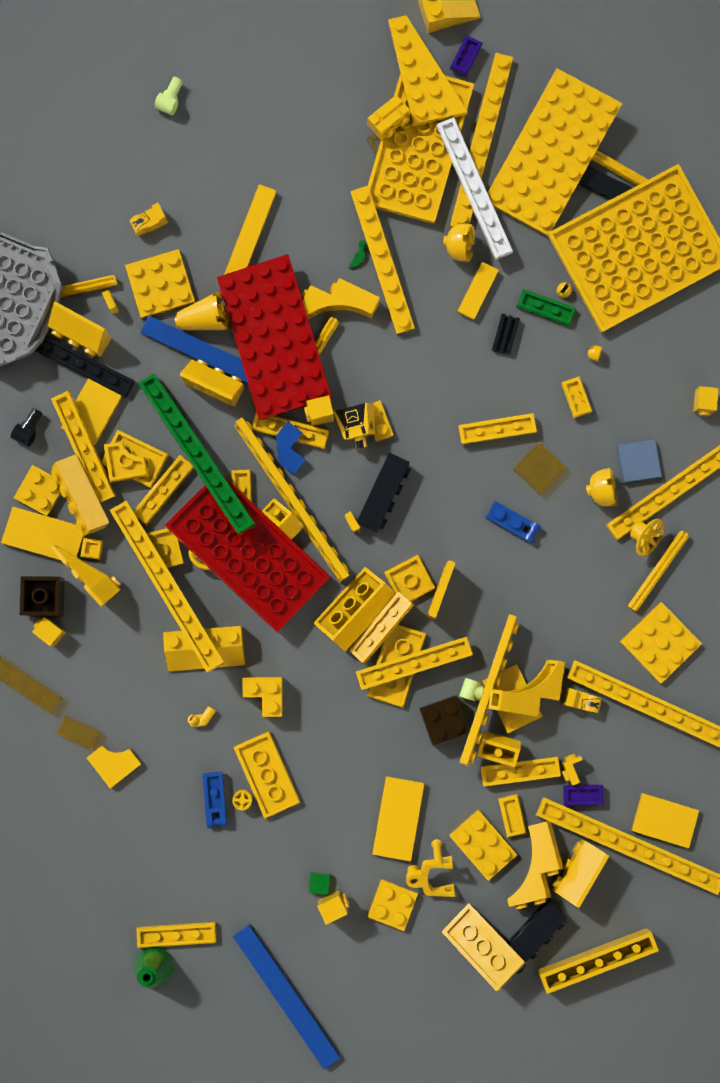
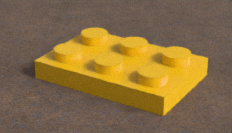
(483, 845)

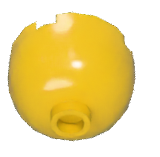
(460, 241)
(602, 488)

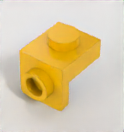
(569, 773)

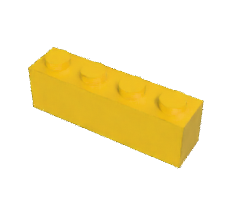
(80, 495)

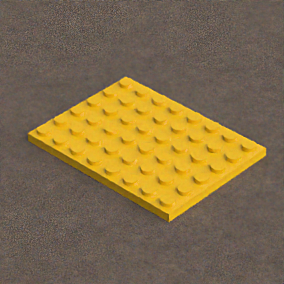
(638, 248)

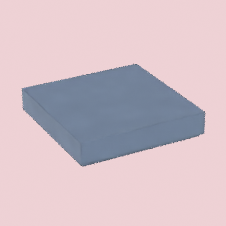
(639, 461)

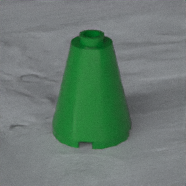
(153, 967)

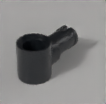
(25, 432)

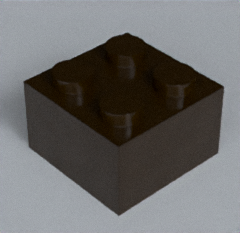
(42, 596)
(444, 720)

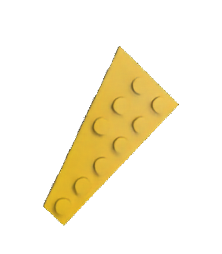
(424, 83)

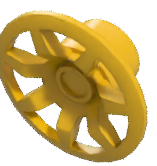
(644, 535)

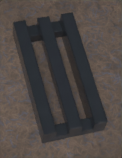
(509, 319)

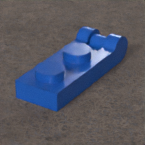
(512, 522)
(214, 799)

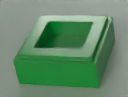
(319, 883)

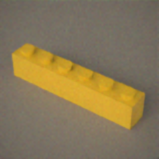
(597, 960)

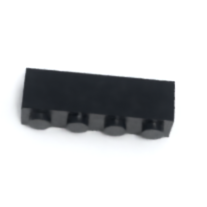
(383, 492)
(537, 931)

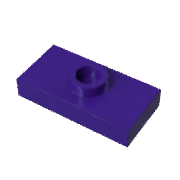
(466, 56)
(583, 794)

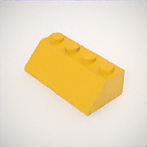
(355, 609)
(227, 641)

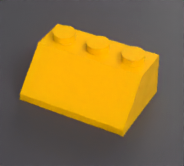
(78, 330)
(212, 382)
(580, 872)

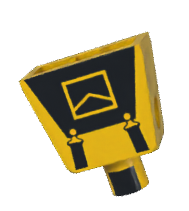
(357, 423)

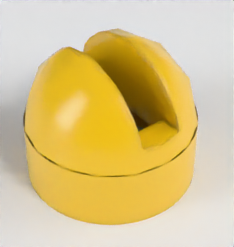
(566, 294)
(594, 352)

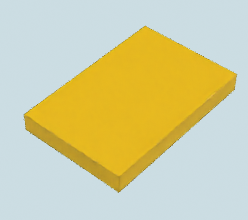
(96, 408)
(154, 457)
(440, 591)
(510, 680)
(665, 820)

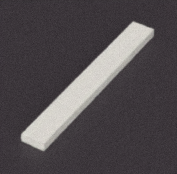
(474, 189)

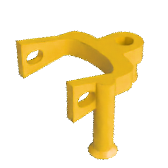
(419, 878)

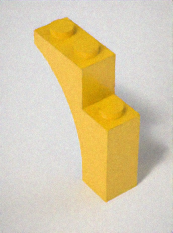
(342, 297)
(527, 698)
(544, 860)

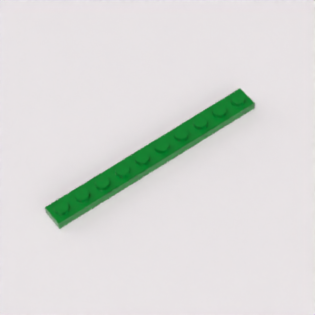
(196, 454)

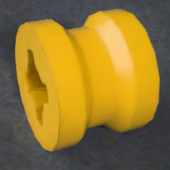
(242, 803)

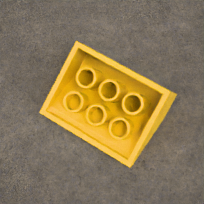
(447, 13)

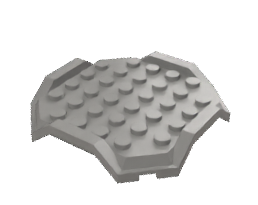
(26, 296)

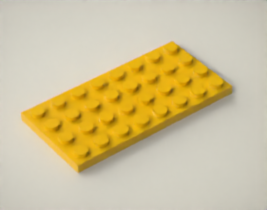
(553, 152)
(414, 164)

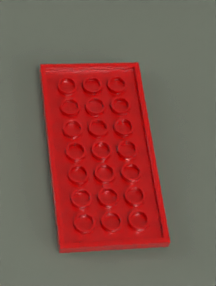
(273, 337)
(257, 565)

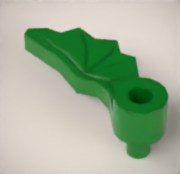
(358, 257)

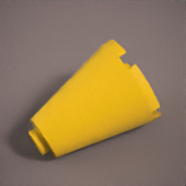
(204, 315)

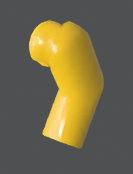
(201, 719)

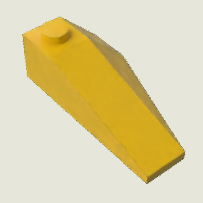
(97, 583)

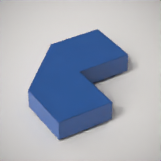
(285, 440)

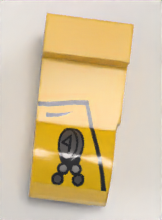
(148, 220)
(581, 700)

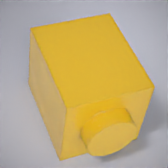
(705, 400)
(48, 631)

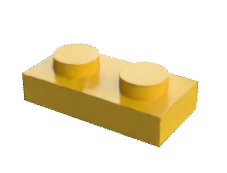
(382, 426)

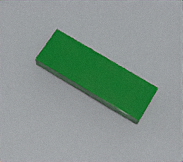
(546, 307)

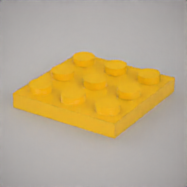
(160, 284)
(660, 642)

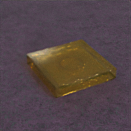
(539, 468)

